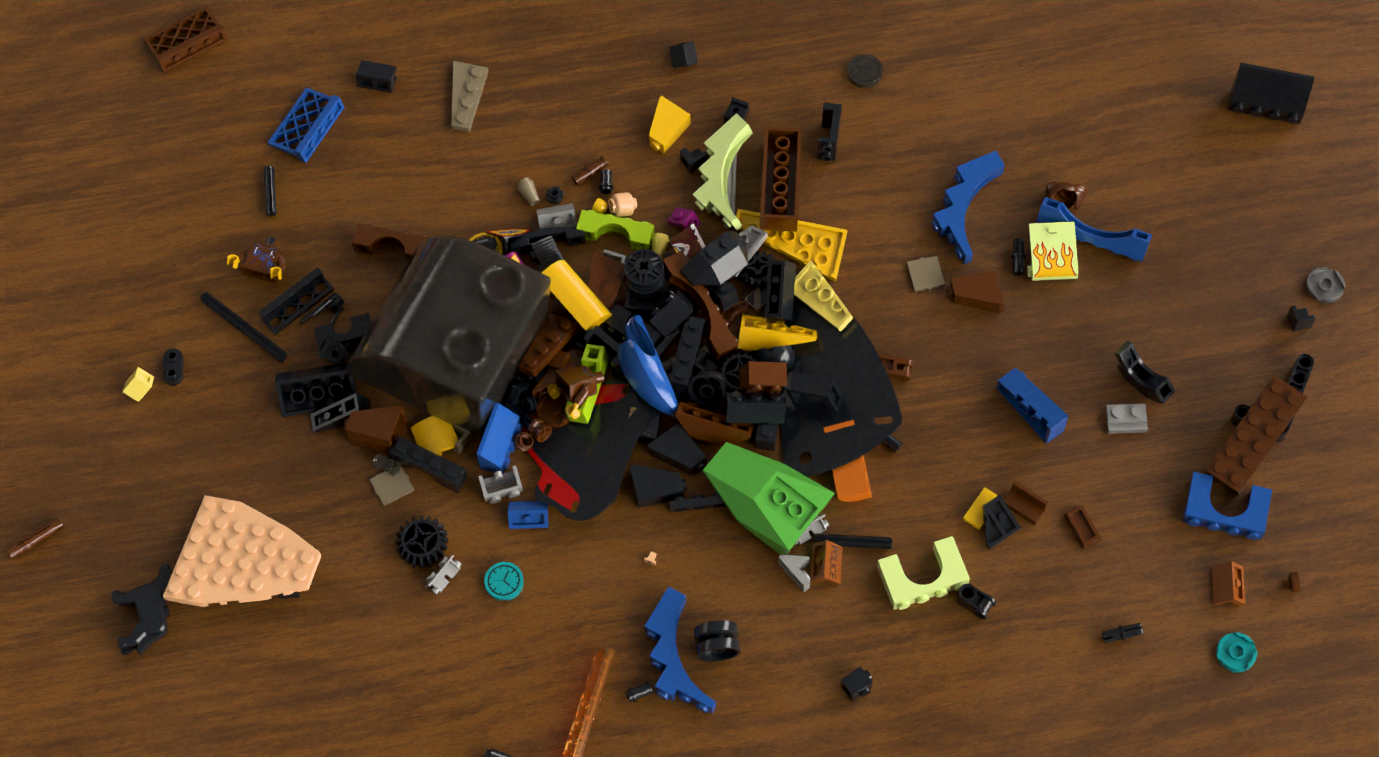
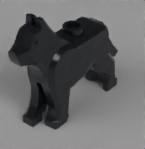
(151, 610)

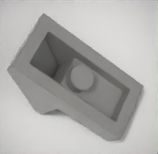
(792, 566)

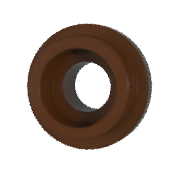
(528, 441)

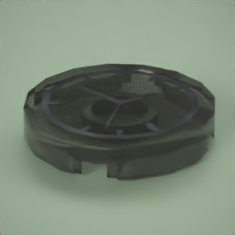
(865, 71)

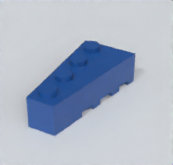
(1032, 405)

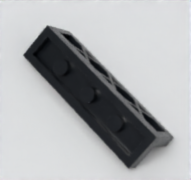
(293, 295)

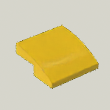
(434, 435)

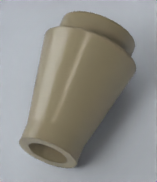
(528, 191)

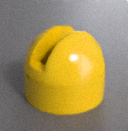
(600, 206)

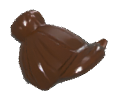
(1067, 193)

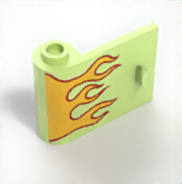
(1053, 251)

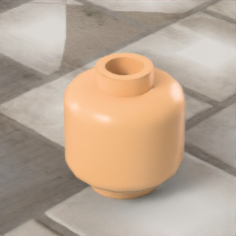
(622, 204)

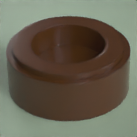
(1294, 581)

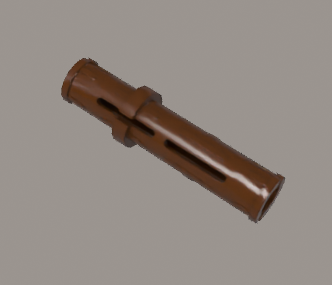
(34, 538)

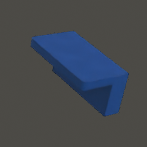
(528, 514)

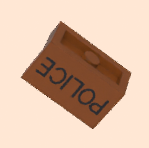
(826, 562)

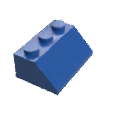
(498, 439)

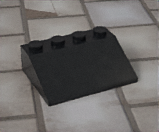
(1270, 93)

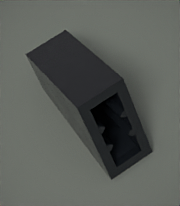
(678, 450)
(656, 485)

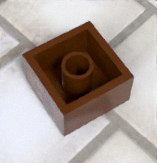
(762, 377)

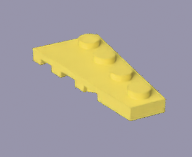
(819, 296)

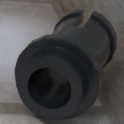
(606, 182)
(639, 692)

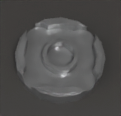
(1325, 285)

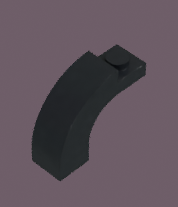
(1140, 376)

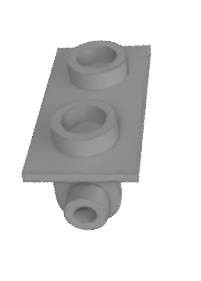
(817, 526)
(437, 580)

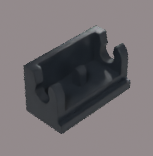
(376, 76)

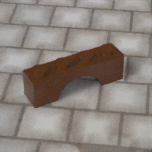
(370, 238)

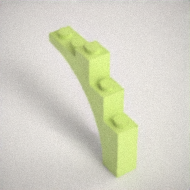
(715, 171)

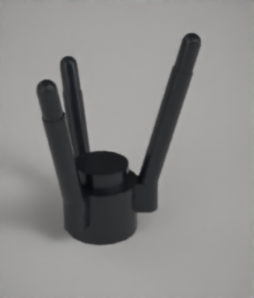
(332, 303)

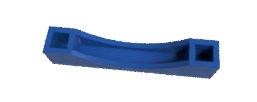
(1128, 243)

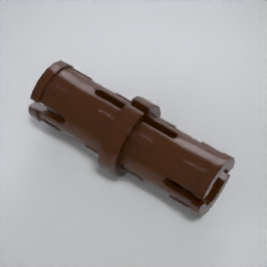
(589, 170)

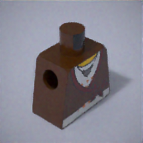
(687, 241)

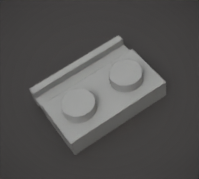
(1126, 418)

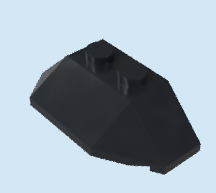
(717, 261)

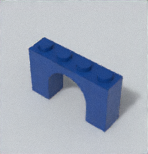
(1201, 513)

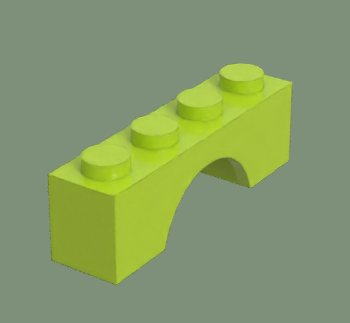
(597, 224)
(596, 360)

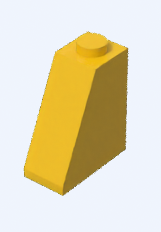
(667, 125)

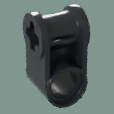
(976, 602)

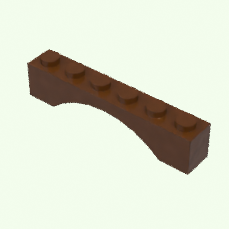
(719, 338)

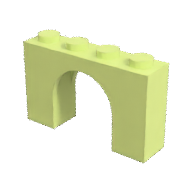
(904, 592)

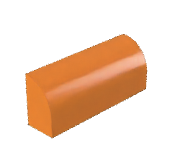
(852, 478)

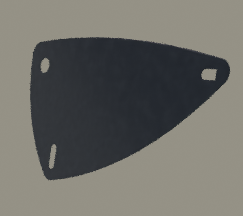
(865, 391)

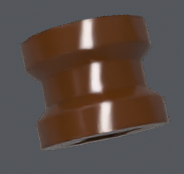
(539, 430)

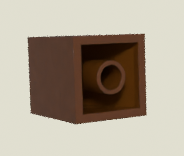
(376, 427)

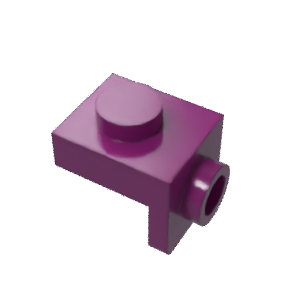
(683, 218)

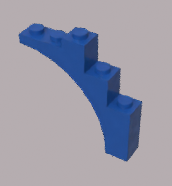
(969, 180)
(674, 679)

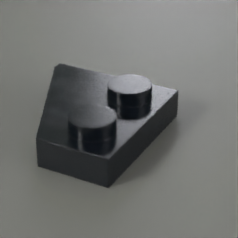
(998, 521)

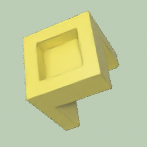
(138, 384)

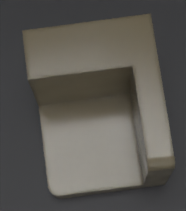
(464, 438)

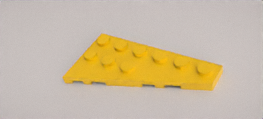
(811, 242)

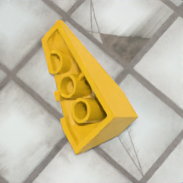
(759, 334)

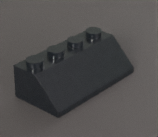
(313, 388)

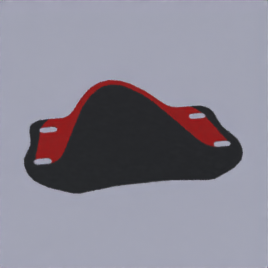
(594, 457)

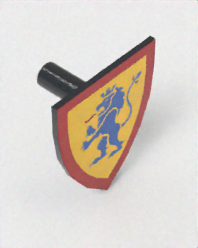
(508, 236)

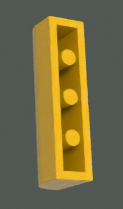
(576, 295)

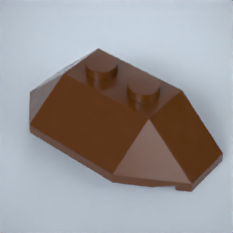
(711, 424)

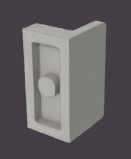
(557, 216)

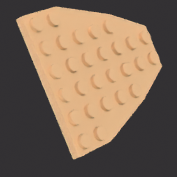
(239, 557)

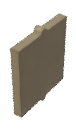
(925, 273)
(390, 487)

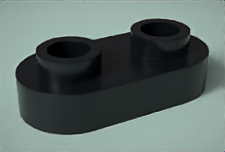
(173, 365)

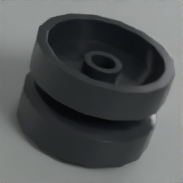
(717, 641)

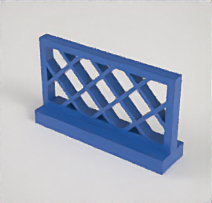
(317, 128)

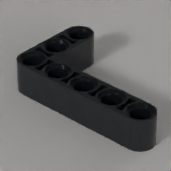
(1299, 373)

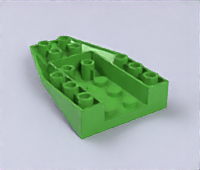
(766, 495)

